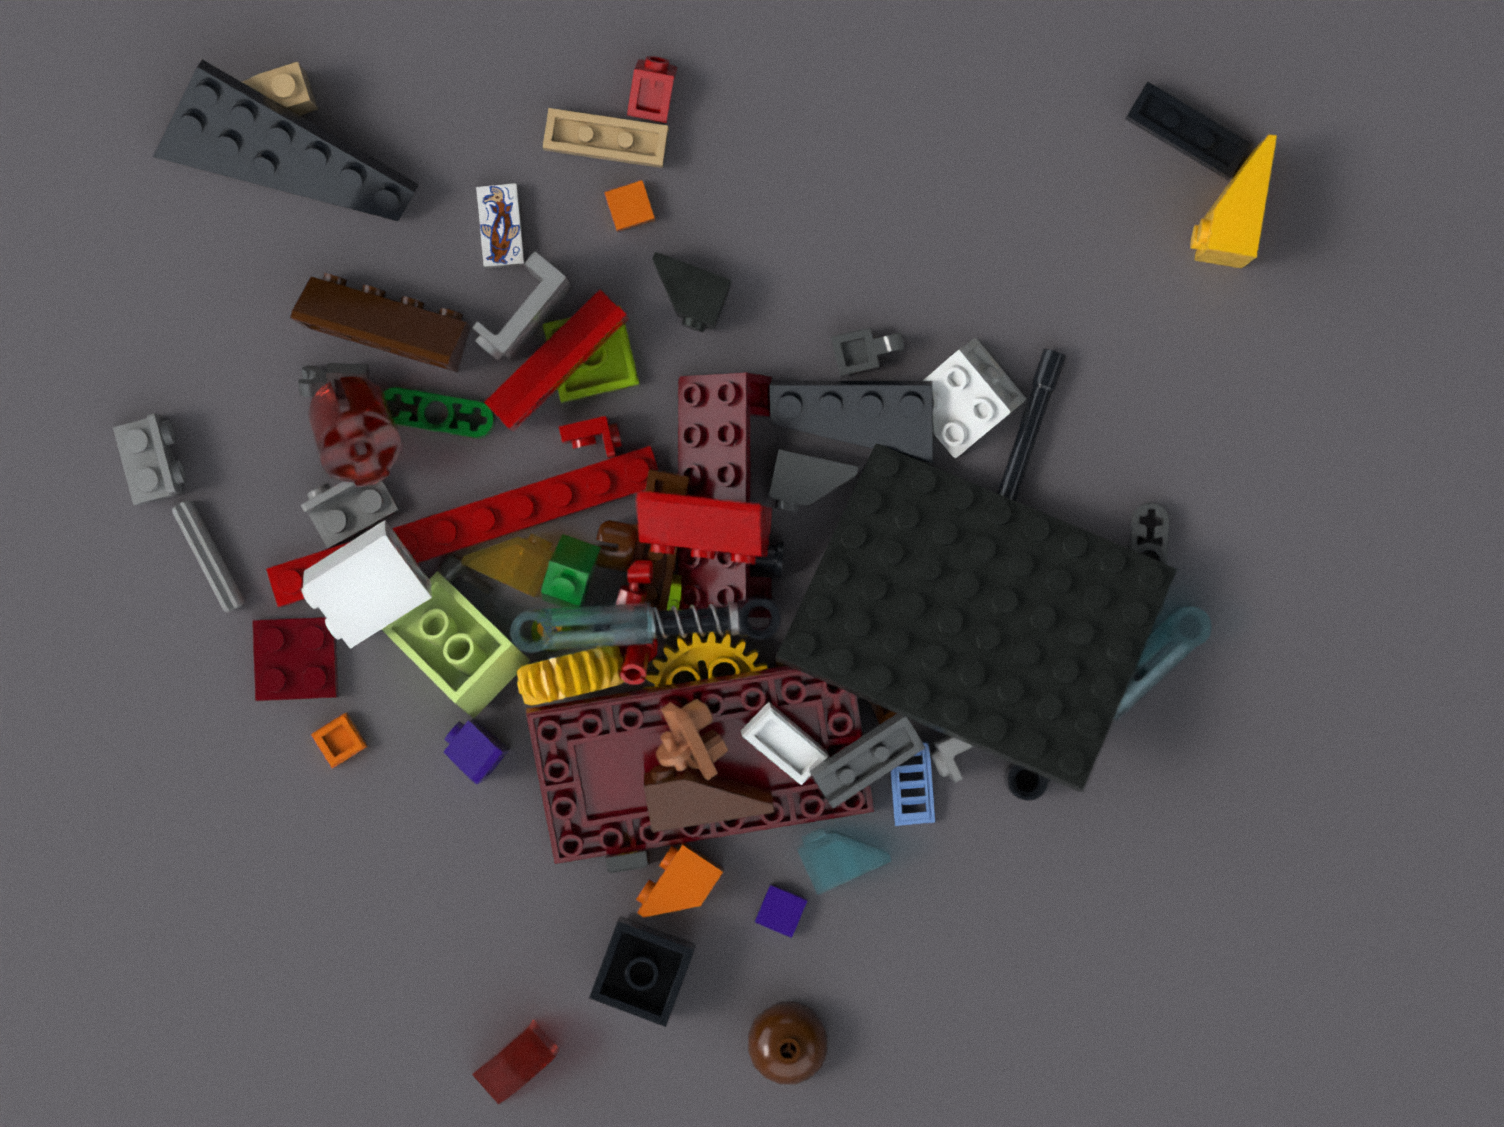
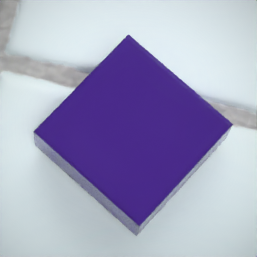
(780, 910)

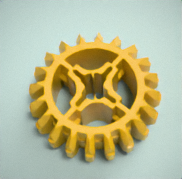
(570, 675)

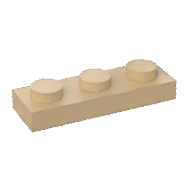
(605, 138)

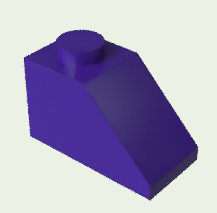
(474, 750)

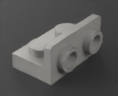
(149, 459)
(348, 509)

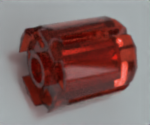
(365, 421)

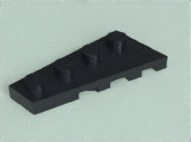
(859, 412)

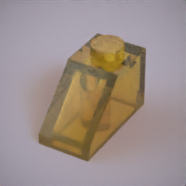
(515, 563)

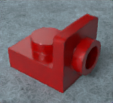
(652, 89)
(583, 434)

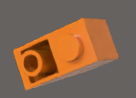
(683, 884)

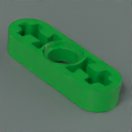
(468, 408)

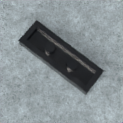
(1188, 131)

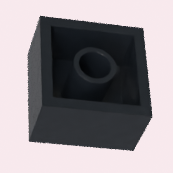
(642, 971)

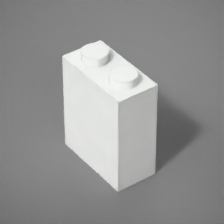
(366, 585)

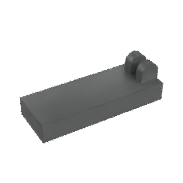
(867, 759)

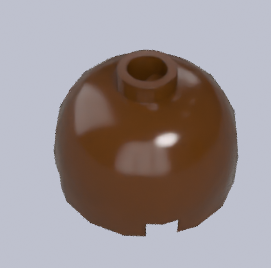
(790, 1024)

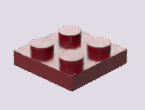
(294, 659)

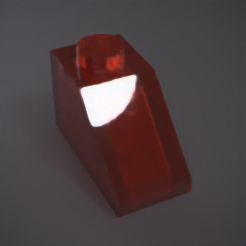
(516, 1062)

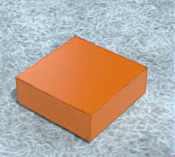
(629, 206)
(339, 740)

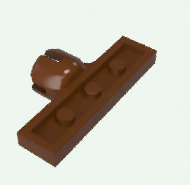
(630, 548)

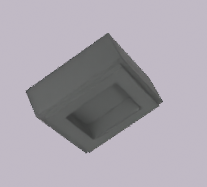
(627, 861)

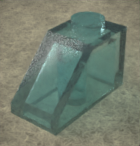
(837, 858)

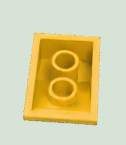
(1234, 222)

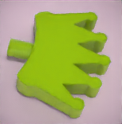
(675, 592)

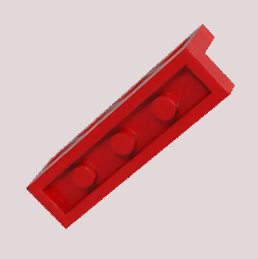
(556, 360)

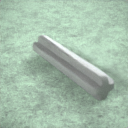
(208, 556)

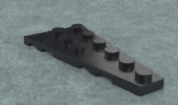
(254, 139)

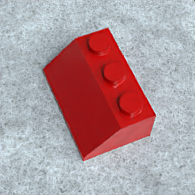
(703, 526)

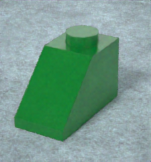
(570, 572)

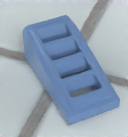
(896, 785)

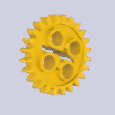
(708, 650)

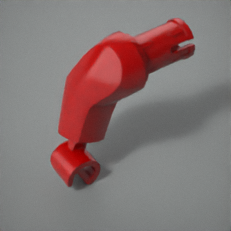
(636, 656)

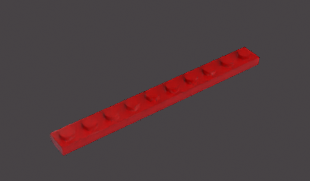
(495, 515)

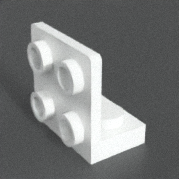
(970, 397)

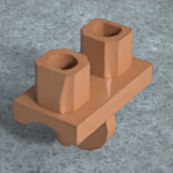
(687, 744)

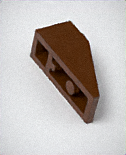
(689, 799)

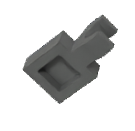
(858, 350)
(315, 378)

